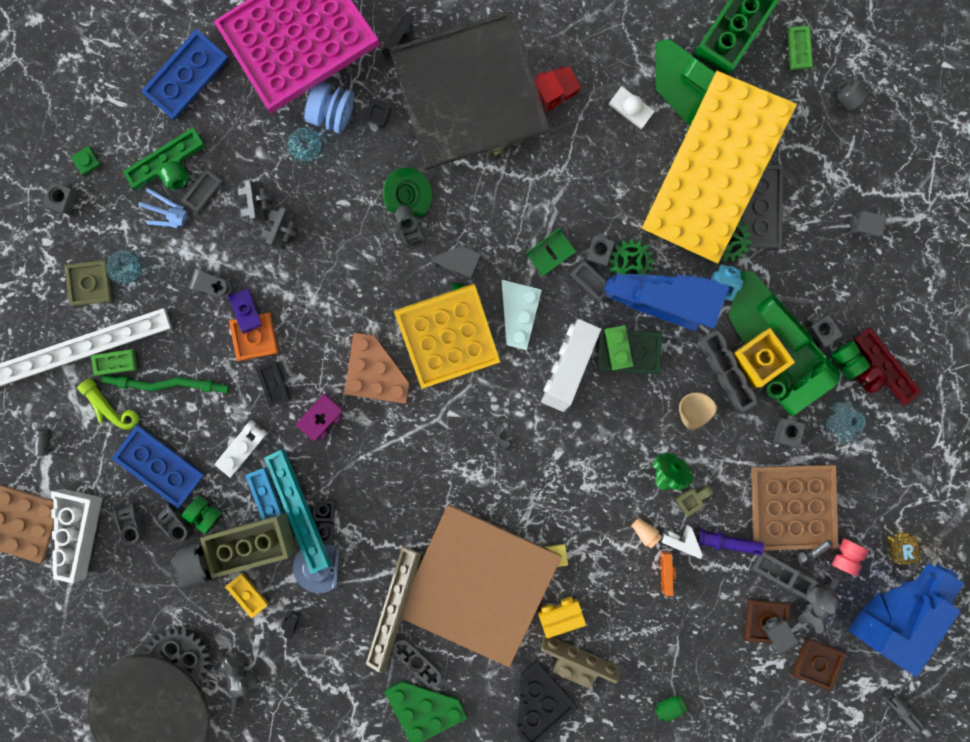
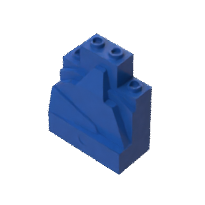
(677, 300)
(910, 618)

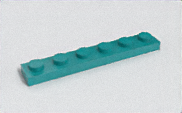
(298, 511)

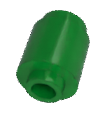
(670, 708)

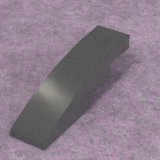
(785, 575)

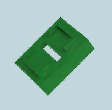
(559, 246)

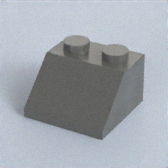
(459, 261)

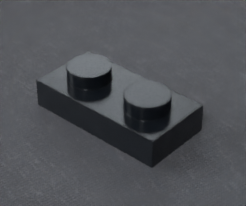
(272, 383)

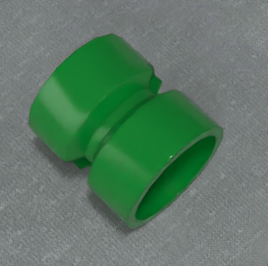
(851, 362)
(202, 514)

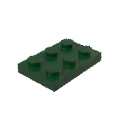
(644, 349)

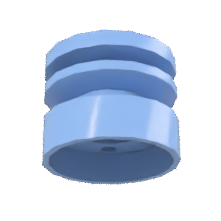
(333, 107)

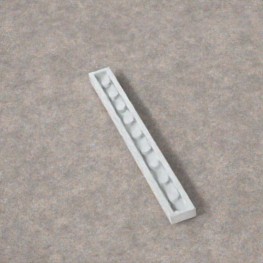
(84, 346)

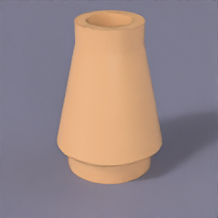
(646, 532)

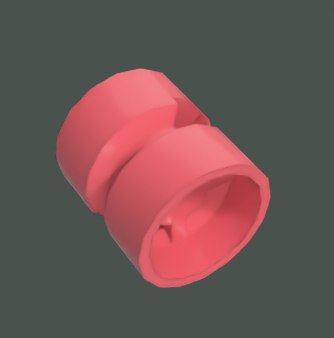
(850, 557)

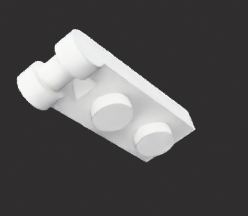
(240, 449)

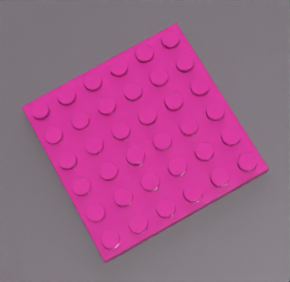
(294, 43)

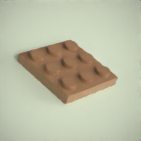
(25, 524)

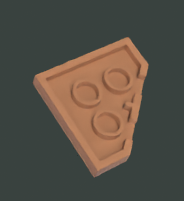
(374, 372)

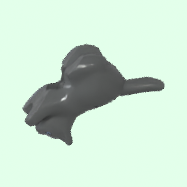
(822, 603)
(238, 680)

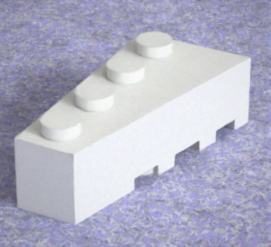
(571, 365)
(74, 533)

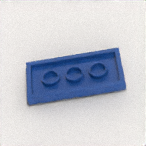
(185, 74)
(158, 466)

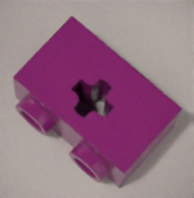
(309, 422)

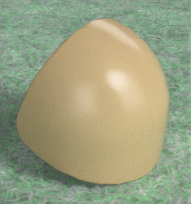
(696, 410)

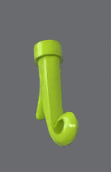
(102, 406)

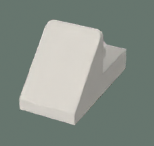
(687, 543)

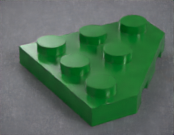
(424, 710)

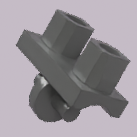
(256, 200)
(281, 228)

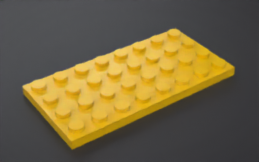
(718, 166)

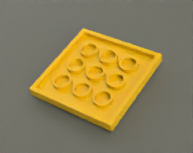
(447, 336)

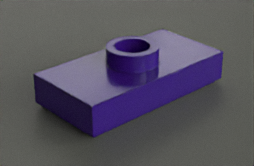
(245, 311)

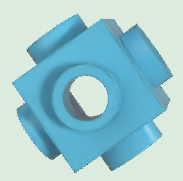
(730, 277)

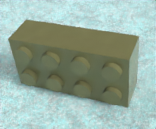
(248, 545)

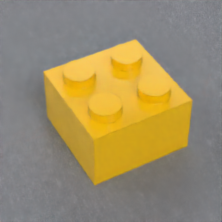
(762, 358)

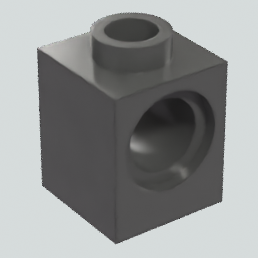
(52, 197)
(868, 224)
(593, 257)
(832, 332)
(798, 430)
(780, 634)

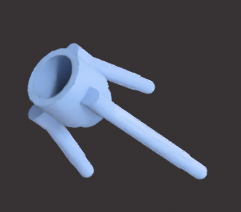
(176, 215)

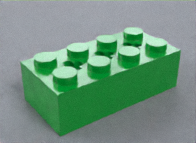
(737, 39)

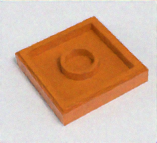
(254, 343)

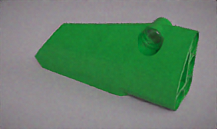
(681, 79)
(812, 373)

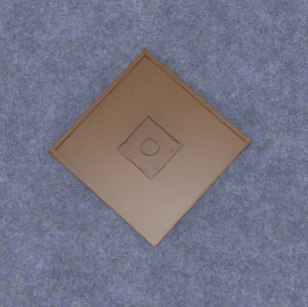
(479, 585)

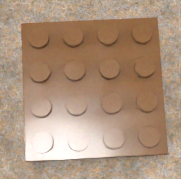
(794, 506)

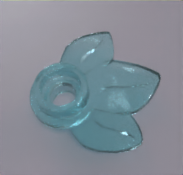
(841, 422)

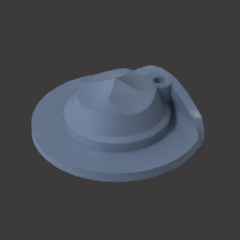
(322, 580)

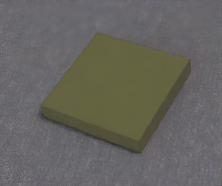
(88, 283)

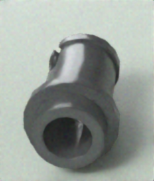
(41, 442)

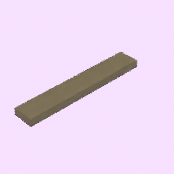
(393, 609)

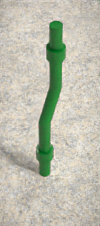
(125, 382)

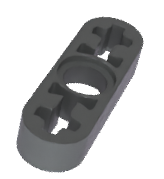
(417, 670)

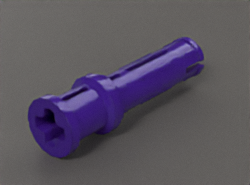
(720, 541)

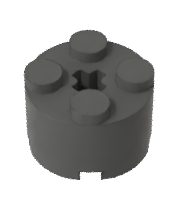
(192, 567)

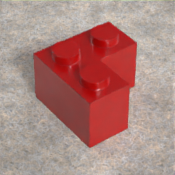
(556, 87)

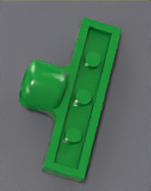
(166, 162)

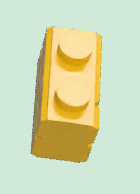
(561, 617)

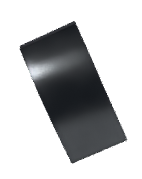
(325, 520)

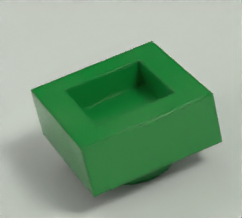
(86, 160)

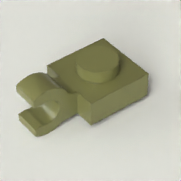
(692, 501)

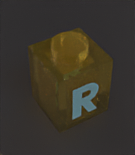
(904, 548)

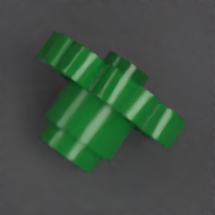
(672, 472)

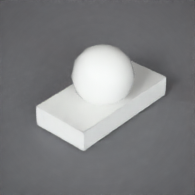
(631, 107)

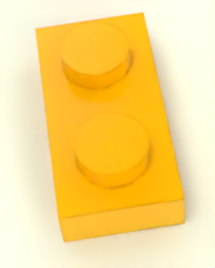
(247, 595)

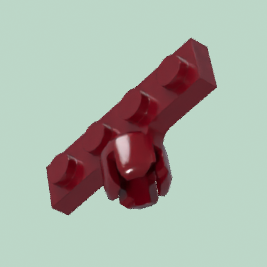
(884, 369)

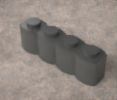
(729, 376)

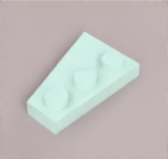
(520, 308)

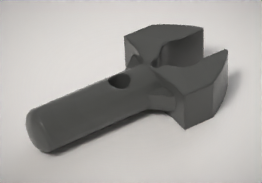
(810, 558)

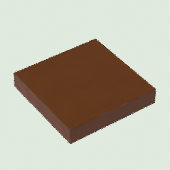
(759, 613)
(818, 664)

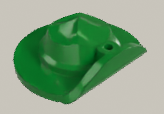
(407, 188)

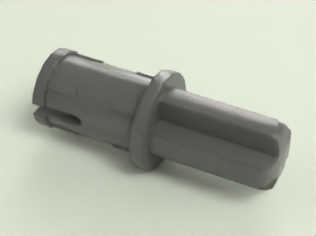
(905, 712)

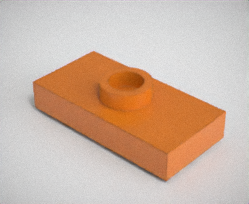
(668, 573)

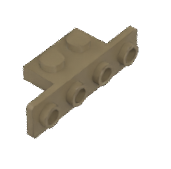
(578, 664)

